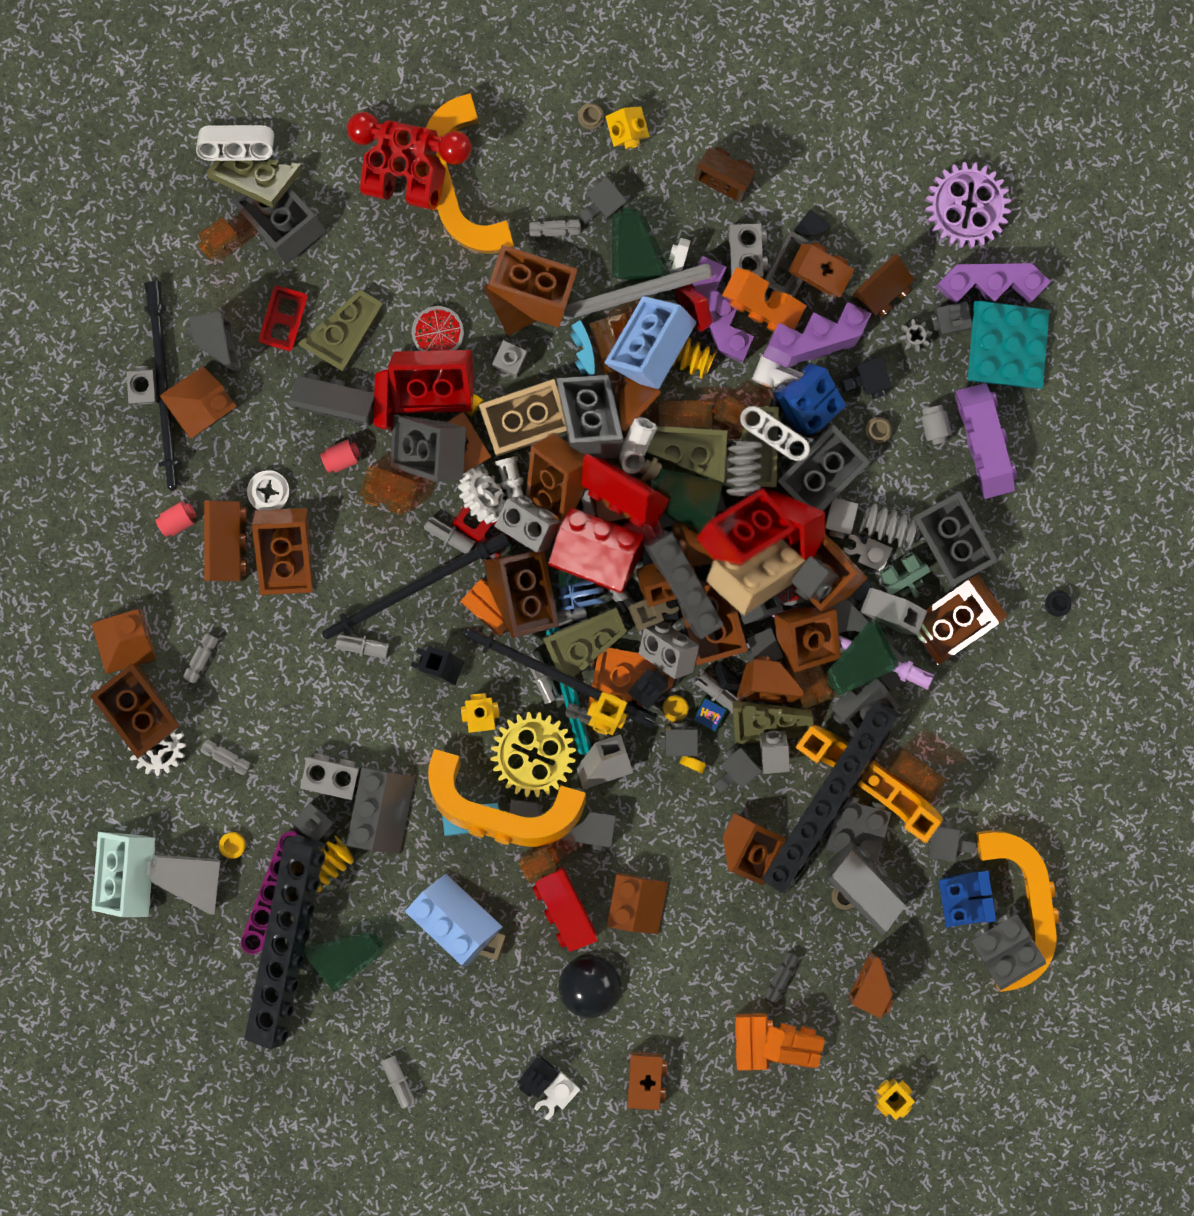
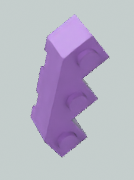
(993, 280)
(819, 337)
(727, 339)
(986, 440)

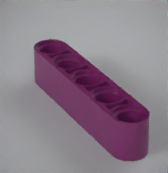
(262, 901)

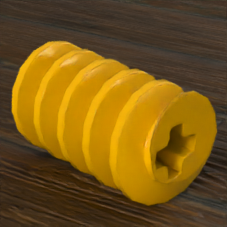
(695, 358)
(334, 859)

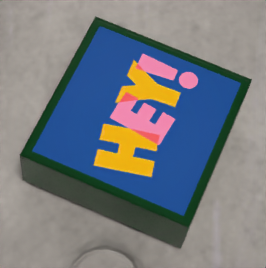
(709, 714)

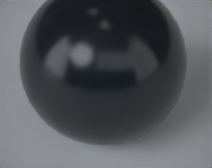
(589, 986)

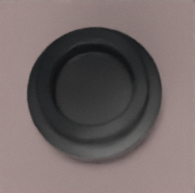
(1058, 603)

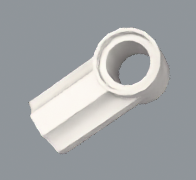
(773, 374)
(636, 445)

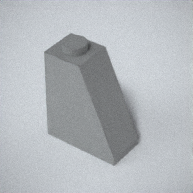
(187, 878)

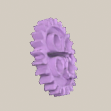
(944, 200)

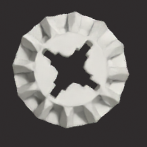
(261, 481)

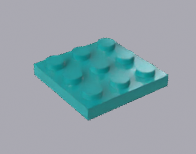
(1008, 345)

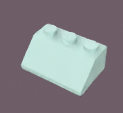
(121, 874)

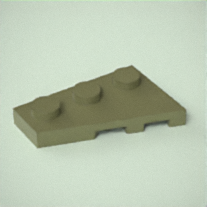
(256, 179)
(584, 641)

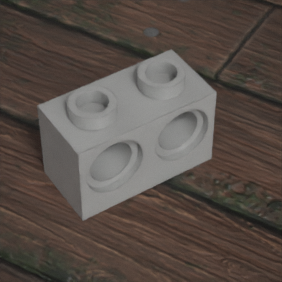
(740, 251)
(526, 529)
(669, 650)
(329, 784)

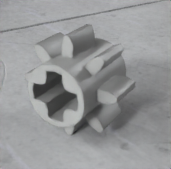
(922, 335)

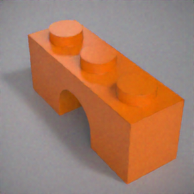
(748, 293)

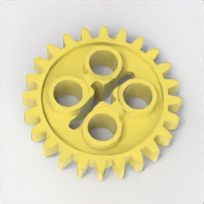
(523, 776)

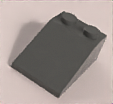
(286, 227)
(428, 448)

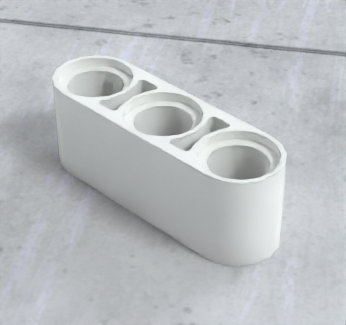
(235, 143)
(788, 436)

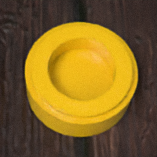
(675, 708)
(693, 764)
(232, 845)

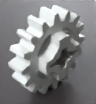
(482, 495)
(157, 759)

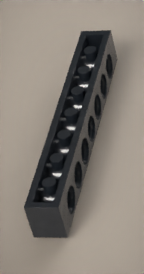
(832, 797)
(285, 902)

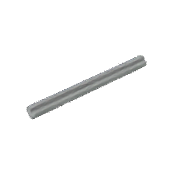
(637, 291)

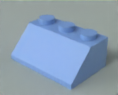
(651, 341)
(454, 919)

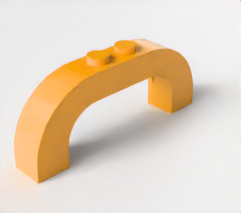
(482, 239)
(910, 806)
(500, 825)
(1038, 891)

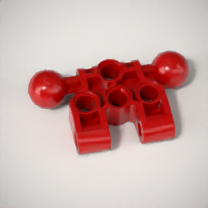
(380, 179)

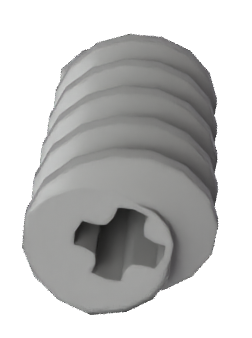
(744, 468)
(889, 525)

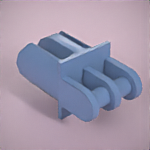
(578, 595)

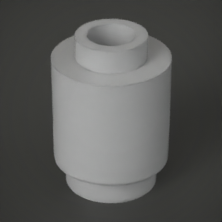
(936, 424)

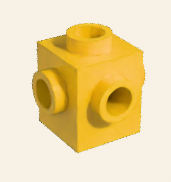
(627, 127)
(607, 714)
(478, 723)
(901, 1105)

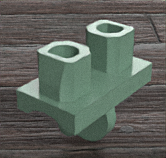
(906, 581)

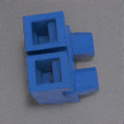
(810, 401)
(957, 906)

